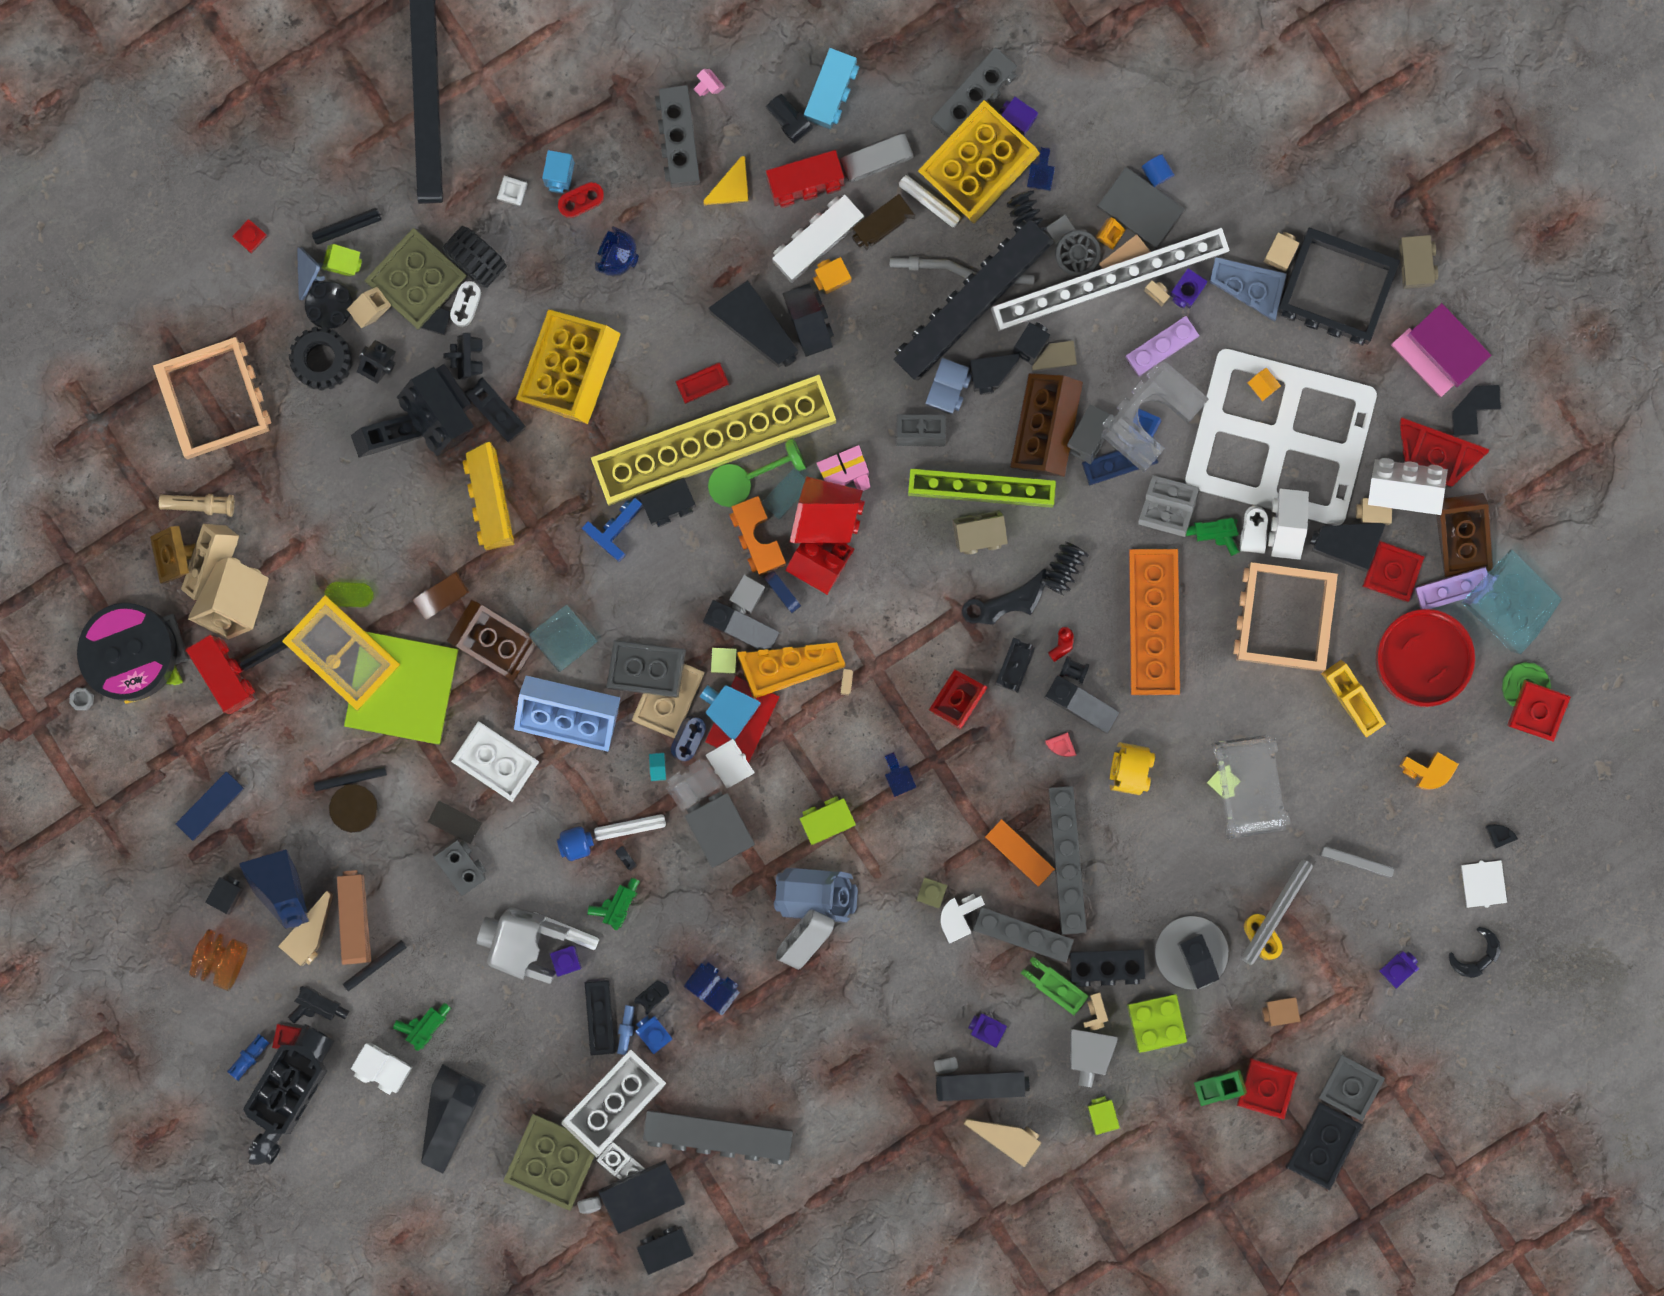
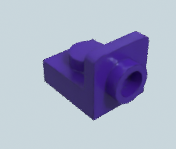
(1399, 968)
(987, 1029)

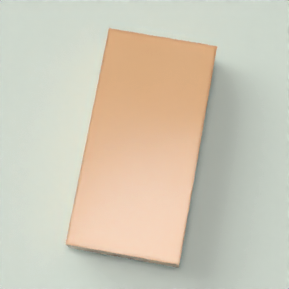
(1130, 250)

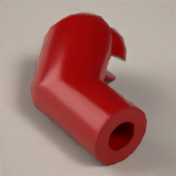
(1065, 644)

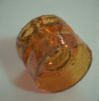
(219, 960)

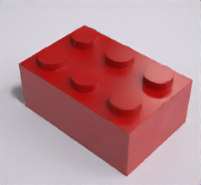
(805, 179)
(221, 673)

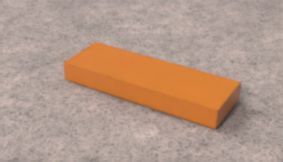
(1019, 853)

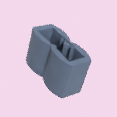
(947, 386)

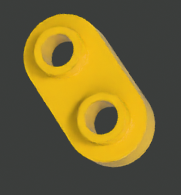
(1274, 941)

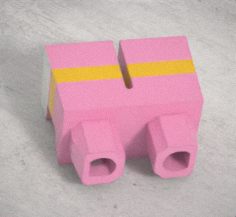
(854, 466)

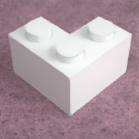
(1289, 524)
(382, 1067)

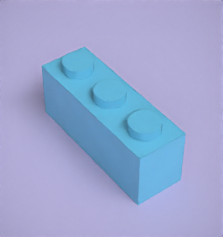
(831, 88)

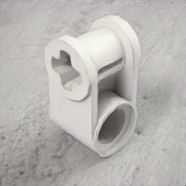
(1254, 534)

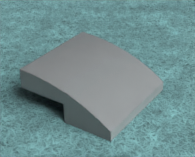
(1168, 506)

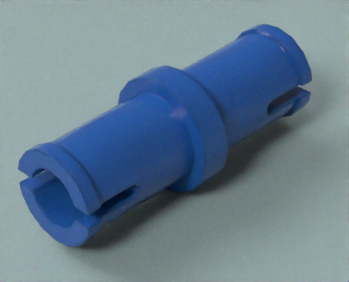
(248, 1057)

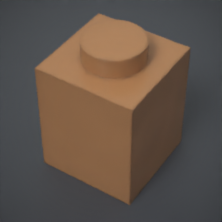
(1281, 1011)

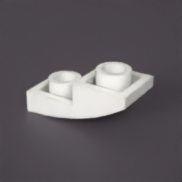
(619, 1162)

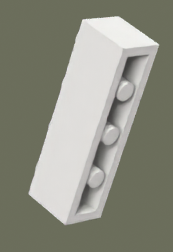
(818, 238)

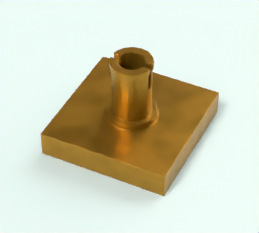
(171, 554)

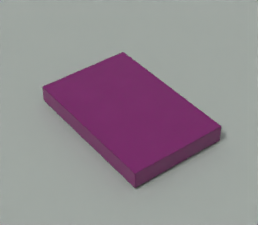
(1449, 345)

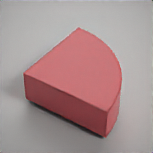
(1061, 745)

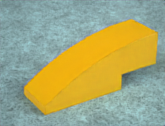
(1353, 698)

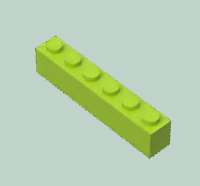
(981, 488)

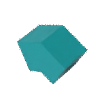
(657, 766)

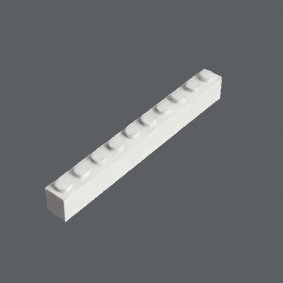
(1110, 279)

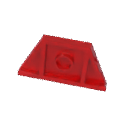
(1434, 447)

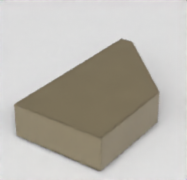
(1056, 356)

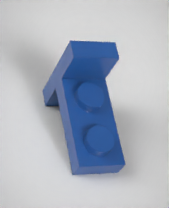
(613, 528)

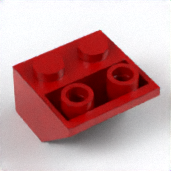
(819, 563)

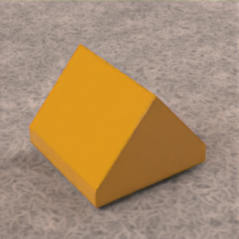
(1110, 233)
(1264, 384)

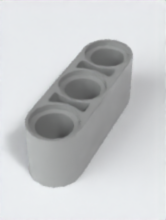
(877, 158)
(805, 939)

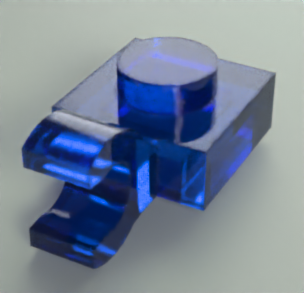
(1041, 174)
(899, 778)

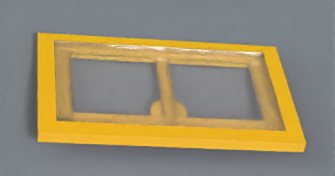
(341, 652)

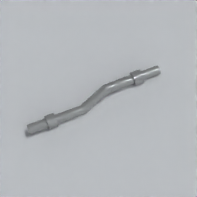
(915, 263)

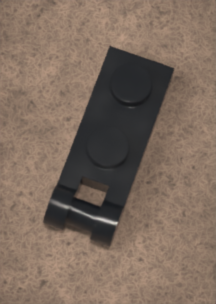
(496, 410)

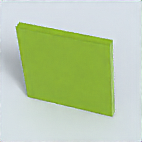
(413, 697)

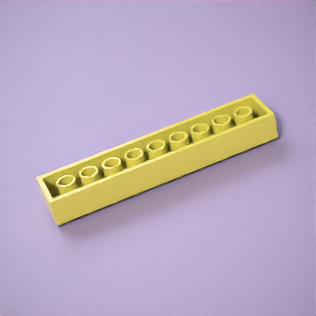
(713, 440)

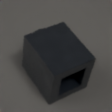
(225, 894)

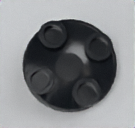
(328, 304)

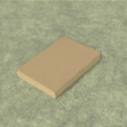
(667, 713)

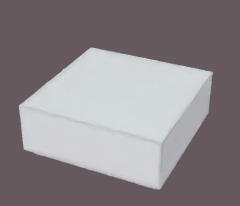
(512, 191)

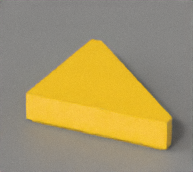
(731, 187)

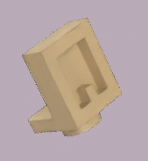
(1096, 1007)

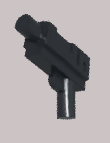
(313, 1002)

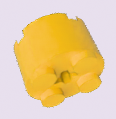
(1131, 769)

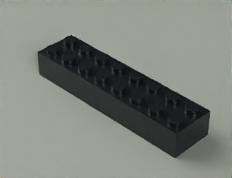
(973, 299)

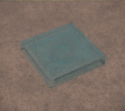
(563, 638)

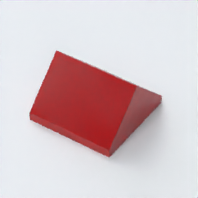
(957, 699)

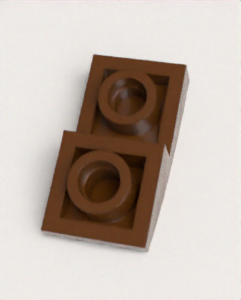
(440, 595)

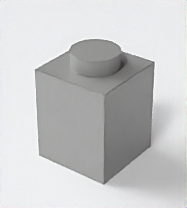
(746, 595)

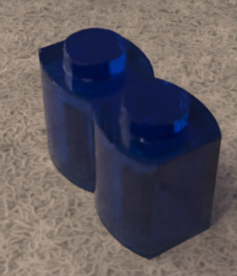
(712, 988)

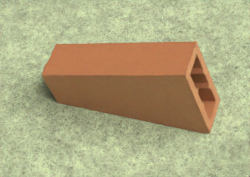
(353, 919)

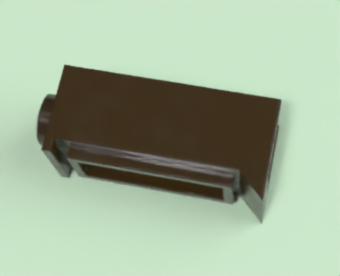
(882, 222)

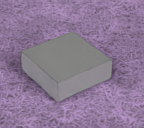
(1060, 228)

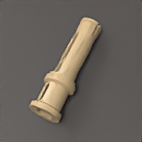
(208, 504)

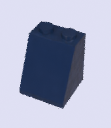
(278, 887)

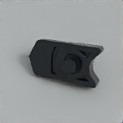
(652, 996)

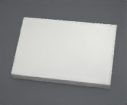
(495, 761)

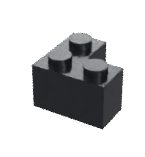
(808, 319)

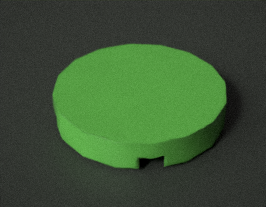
(1515, 677)

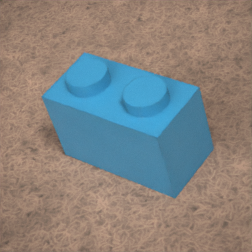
(558, 171)

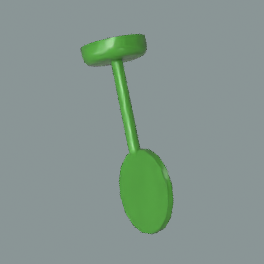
(732, 484)

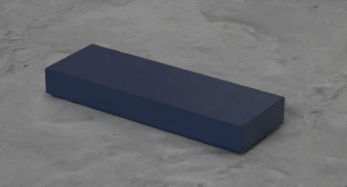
(1108, 467)
(210, 806)

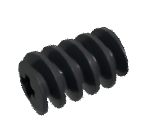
(1023, 209)
(1064, 568)

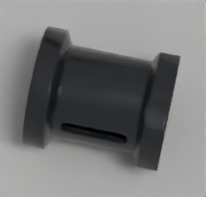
(1074, 670)

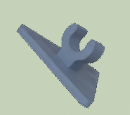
(307, 272)

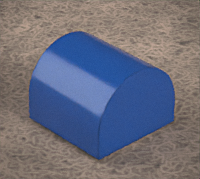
(1157, 170)

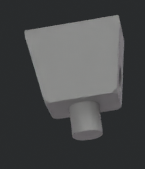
(1090, 1054)

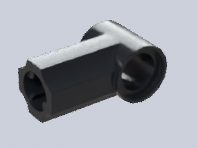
(793, 123)

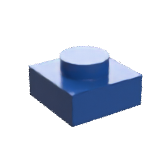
(1148, 422)

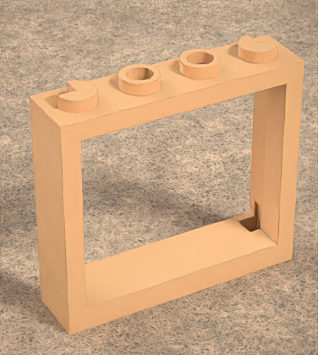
(174, 409)
(1244, 621)

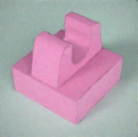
(708, 83)

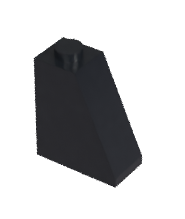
(1348, 543)

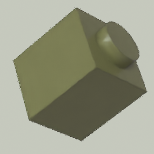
(931, 893)

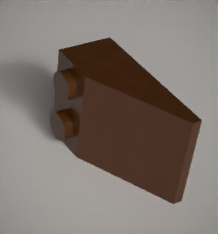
(1465, 534)
(492, 640)

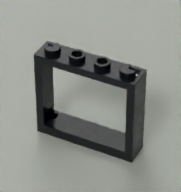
(1351, 250)

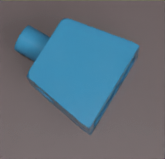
(729, 709)

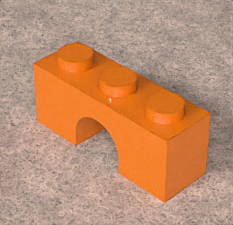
(763, 556)

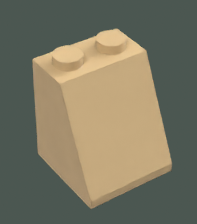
(230, 599)

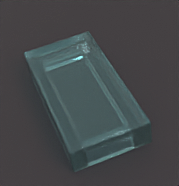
(785, 494)

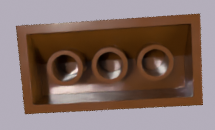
(1046, 424)

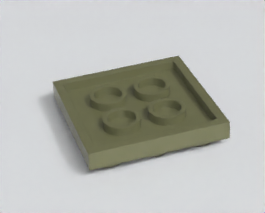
(416, 278)
(549, 1163)

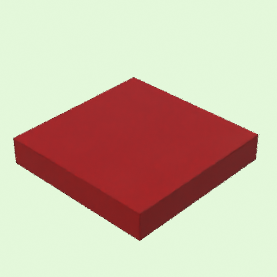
(1393, 571)
(1539, 710)
(1267, 1089)

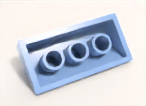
(566, 713)

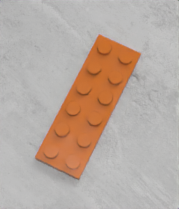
(1154, 622)

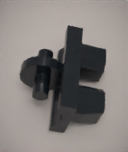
(462, 353)

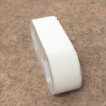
(460, 301)

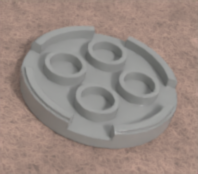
(1169, 956)

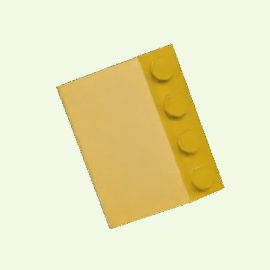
(979, 161)
(568, 366)
(489, 497)

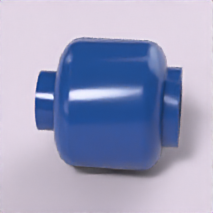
(575, 843)

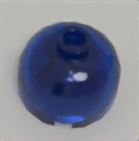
(617, 253)

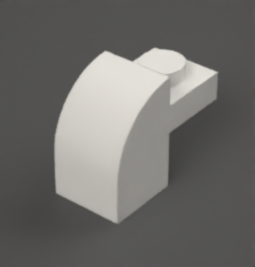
(952, 917)

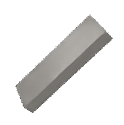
(1357, 862)

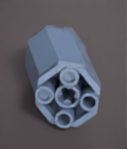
(817, 890)

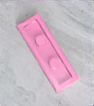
(1422, 364)

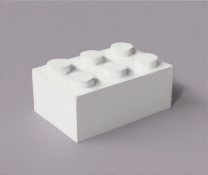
(1407, 486)

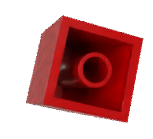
(826, 513)

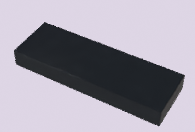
(599, 1018)

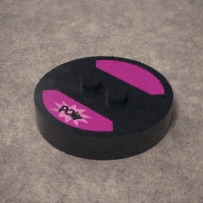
(126, 652)

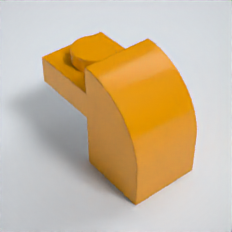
(1434, 775)

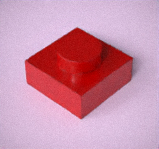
(249, 236)

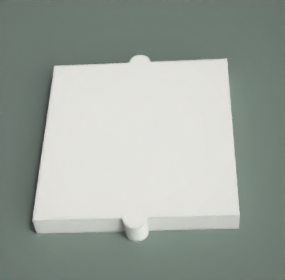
(730, 763)
(1483, 884)

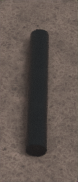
(350, 778)
(374, 965)

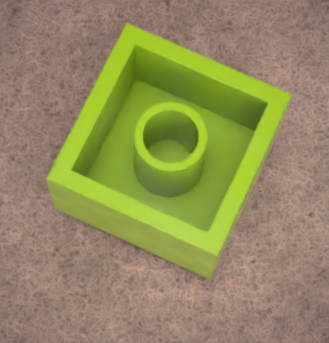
(1157, 1023)

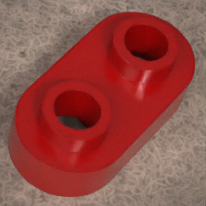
(580, 198)

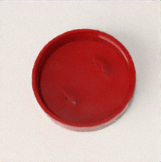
(1425, 658)

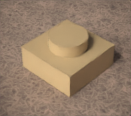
(1157, 292)

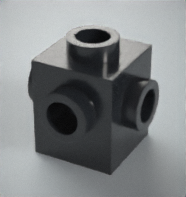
(376, 361)

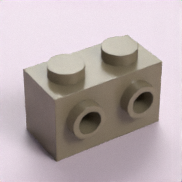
(1417, 261)
(980, 532)

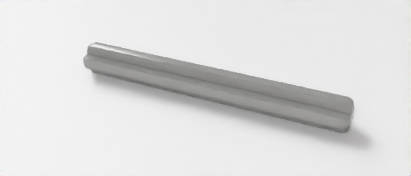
(1277, 912)

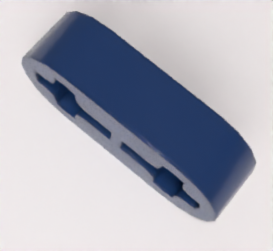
(782, 591)
(688, 738)

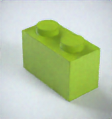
(827, 821)

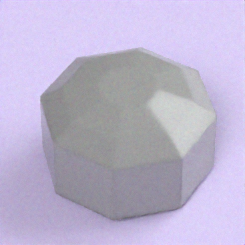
(81, 699)
(946, 1065)
(589, 1205)

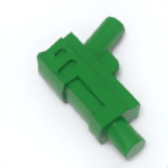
(1220, 530)
(616, 910)
(421, 1031)

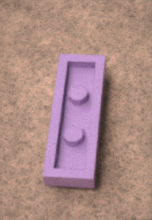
(1162, 346)
(1449, 589)

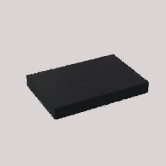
(1324, 1146)
(641, 1197)

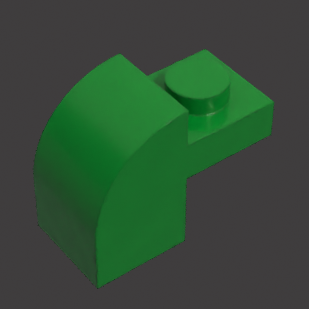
(1220, 1087)

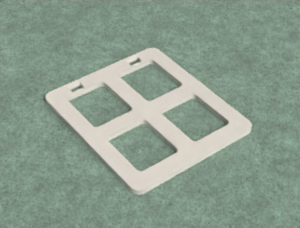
(1281, 435)

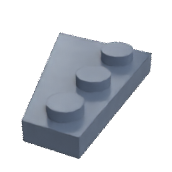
(1250, 284)

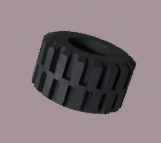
(474, 256)
(306, 343)

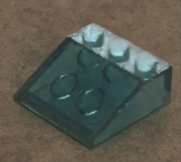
(1513, 602)

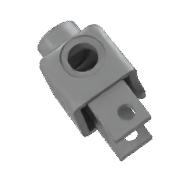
(515, 942)

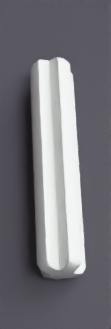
(929, 201)
(630, 827)
(578, 936)

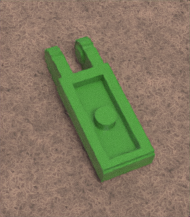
(1057, 987)

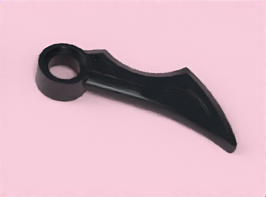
(1022, 599)

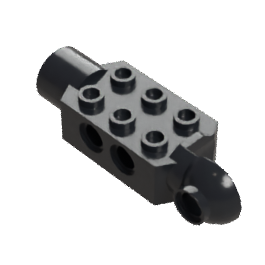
(286, 1091)

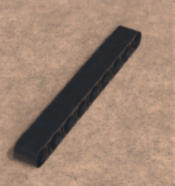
(426, 101)

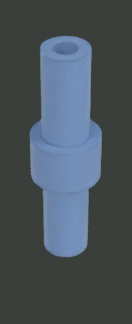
(625, 1030)

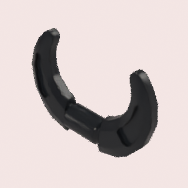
(1472, 970)

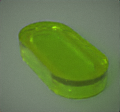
(350, 594)

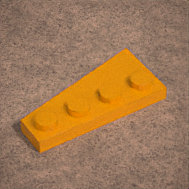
(781, 668)

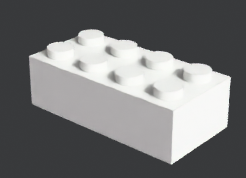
(613, 1103)

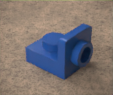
(653, 1033)

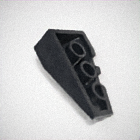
(449, 1111)

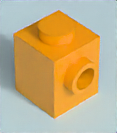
(831, 275)

